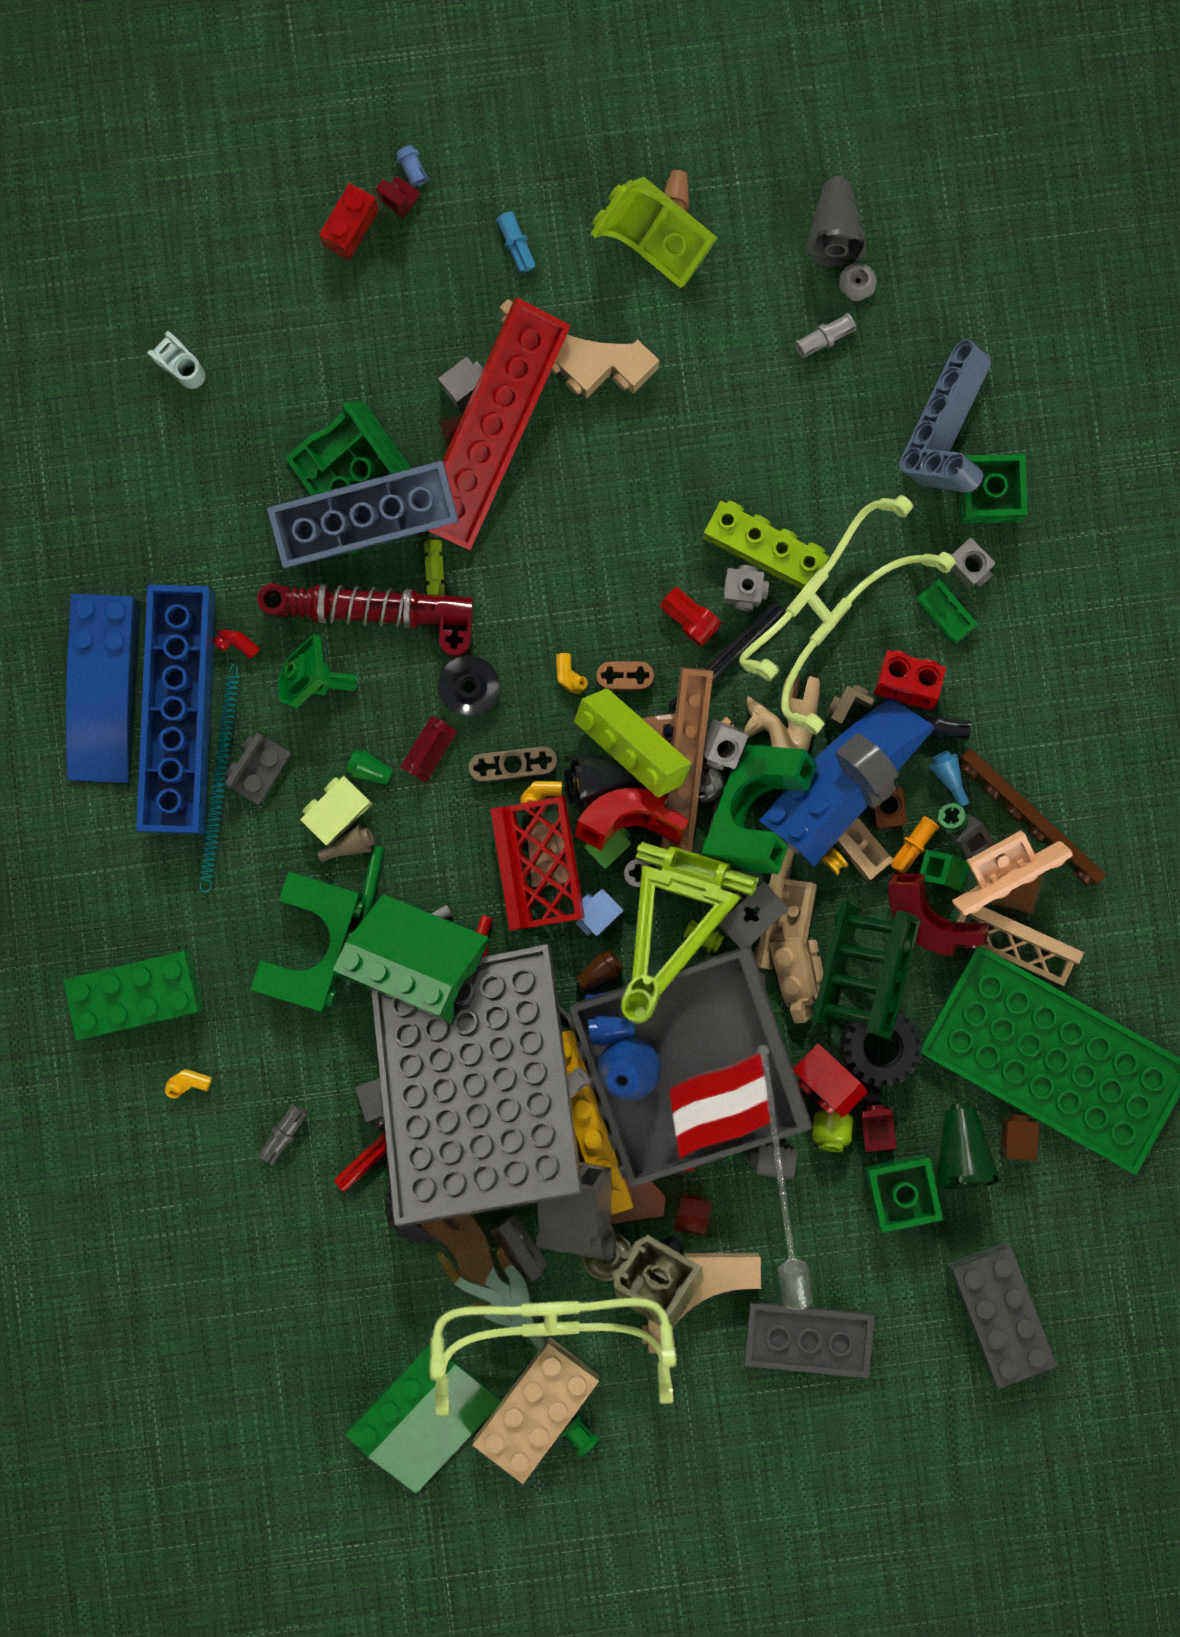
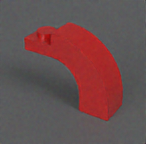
(625, 809)

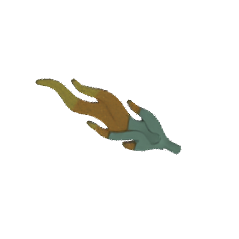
(478, 1272)

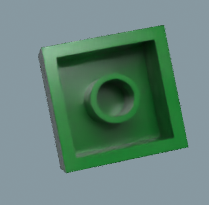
(1000, 494)
(903, 1193)

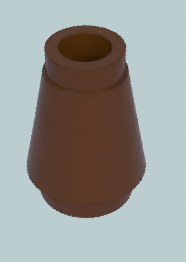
(600, 971)

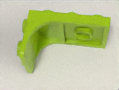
(655, 229)

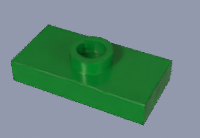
(946, 612)

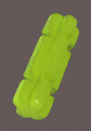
(434, 567)

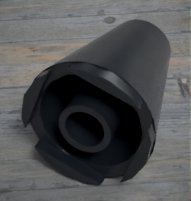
(593, 777)

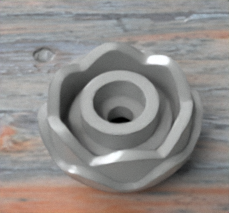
(854, 290)
(711, 784)

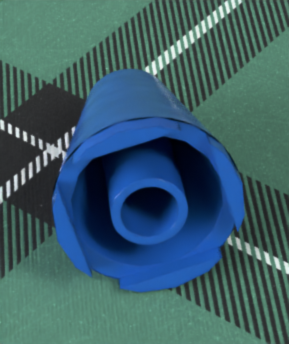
(636, 1061)

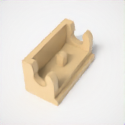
(863, 850)

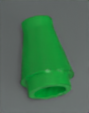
(367, 767)

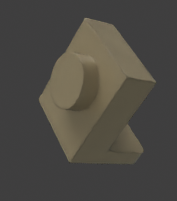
(840, 706)

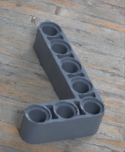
(927, 452)

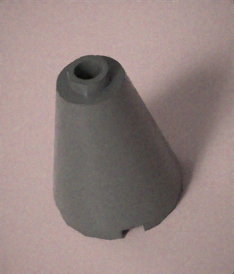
(836, 226)

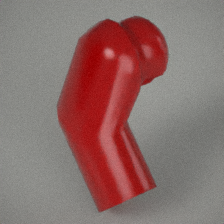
(239, 640)

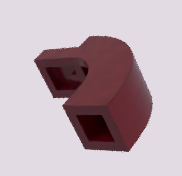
(934, 932)

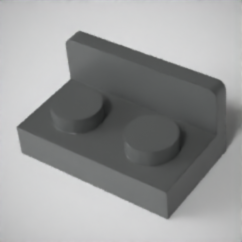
(257, 768)
(519, 1247)

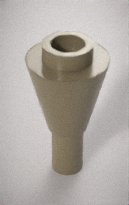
(354, 842)

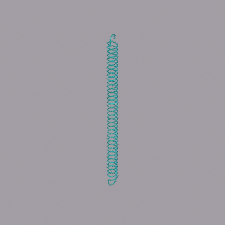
(221, 773)

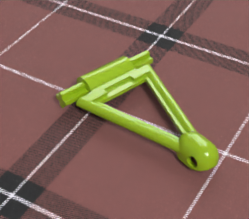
(687, 876)

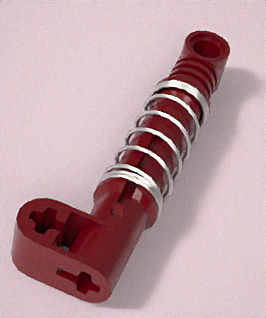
(376, 606)

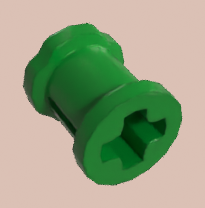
(579, 1436)

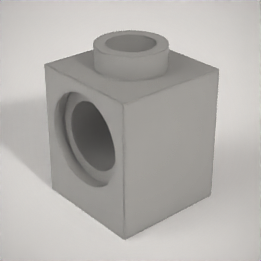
(461, 381)
(972, 550)
(721, 732)

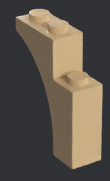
(721, 1274)

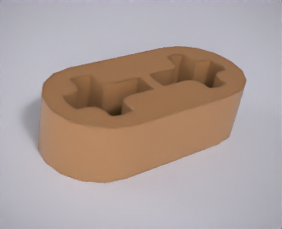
(625, 683)

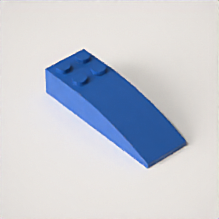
(101, 687)
(818, 817)

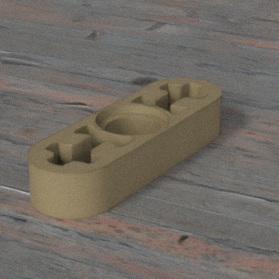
(534, 754)

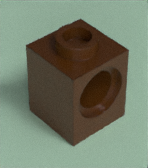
(898, 818)
(1019, 1138)

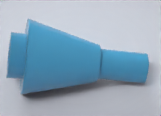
(948, 771)

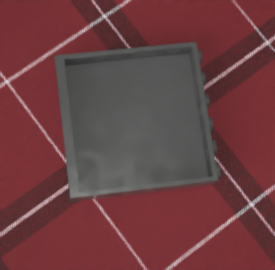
(701, 1023)

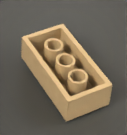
(536, 1410)

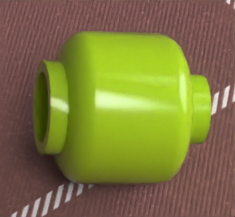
(832, 1131)

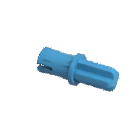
(515, 241)

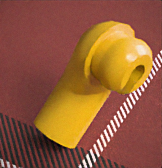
(567, 677)
(540, 789)
(185, 1080)

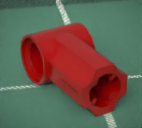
(695, 621)

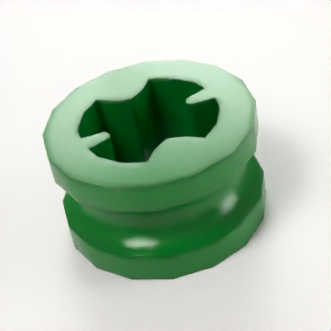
(943, 819)

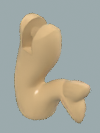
(780, 735)

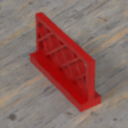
(514, 872)

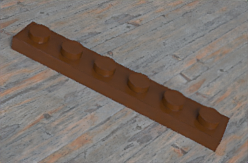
(1021, 809)

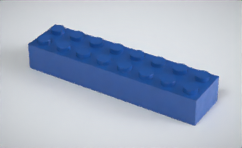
(176, 709)

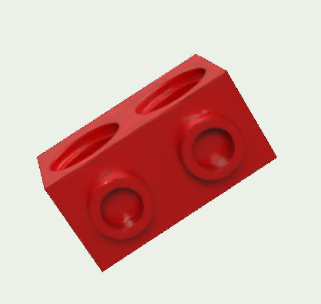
(908, 687)

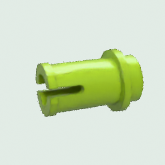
(712, 942)

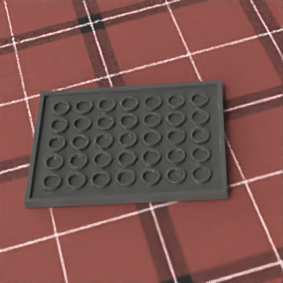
(478, 1103)

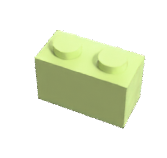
(335, 810)

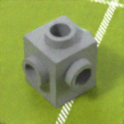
(741, 598)

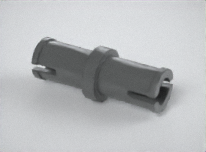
(283, 1134)

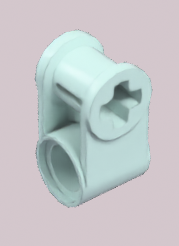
(175, 358)

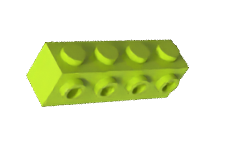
(763, 545)
(632, 742)

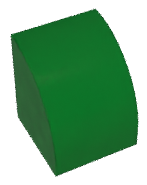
(944, 870)

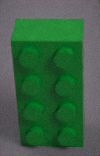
(133, 995)

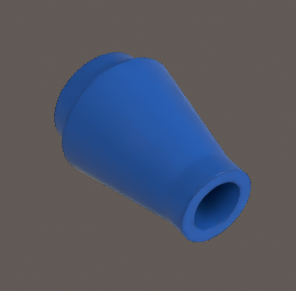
(607, 1030)

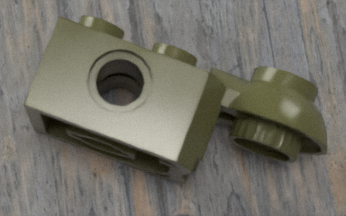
(649, 1273)

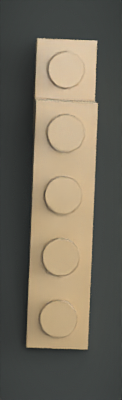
(590, 363)

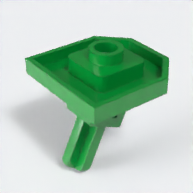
(308, 675)

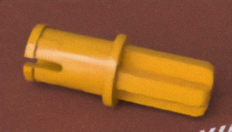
(914, 845)

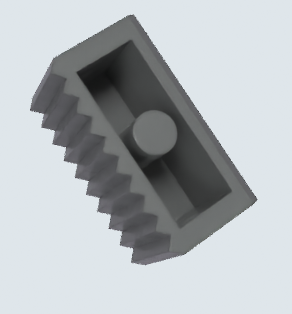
(763, 1160)

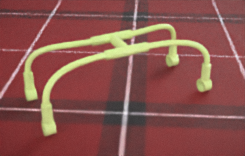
(768, 670)
(550, 1327)

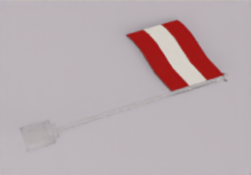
(725, 1107)

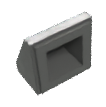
(972, 839)

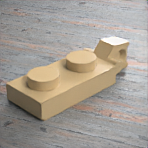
(793, 976)

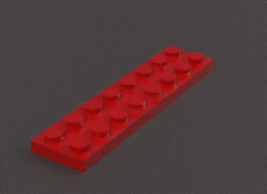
(499, 414)

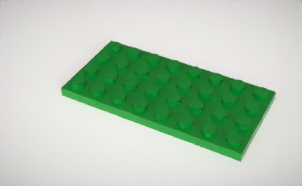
(1055, 1059)

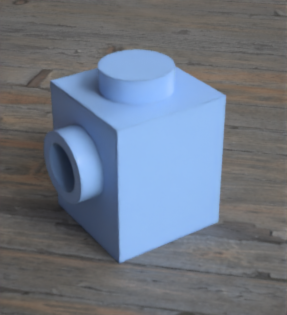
(598, 912)

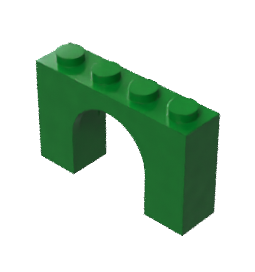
(756, 773)
(312, 986)

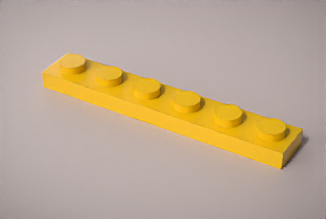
(592, 1130)

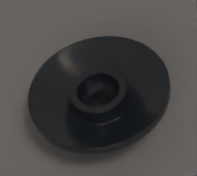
(464, 670)

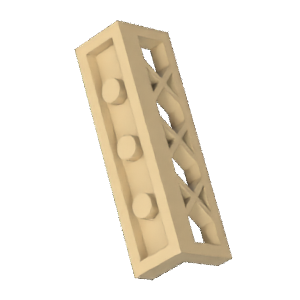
(1030, 936)

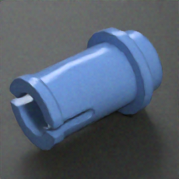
(409, 160)

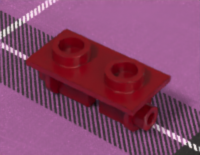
(428, 749)

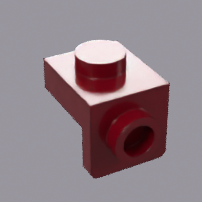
(878, 1129)

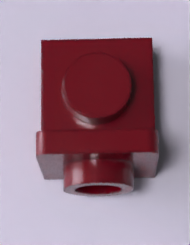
(397, 195)

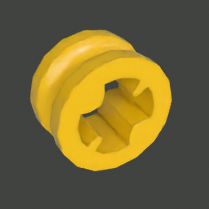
(834, 861)

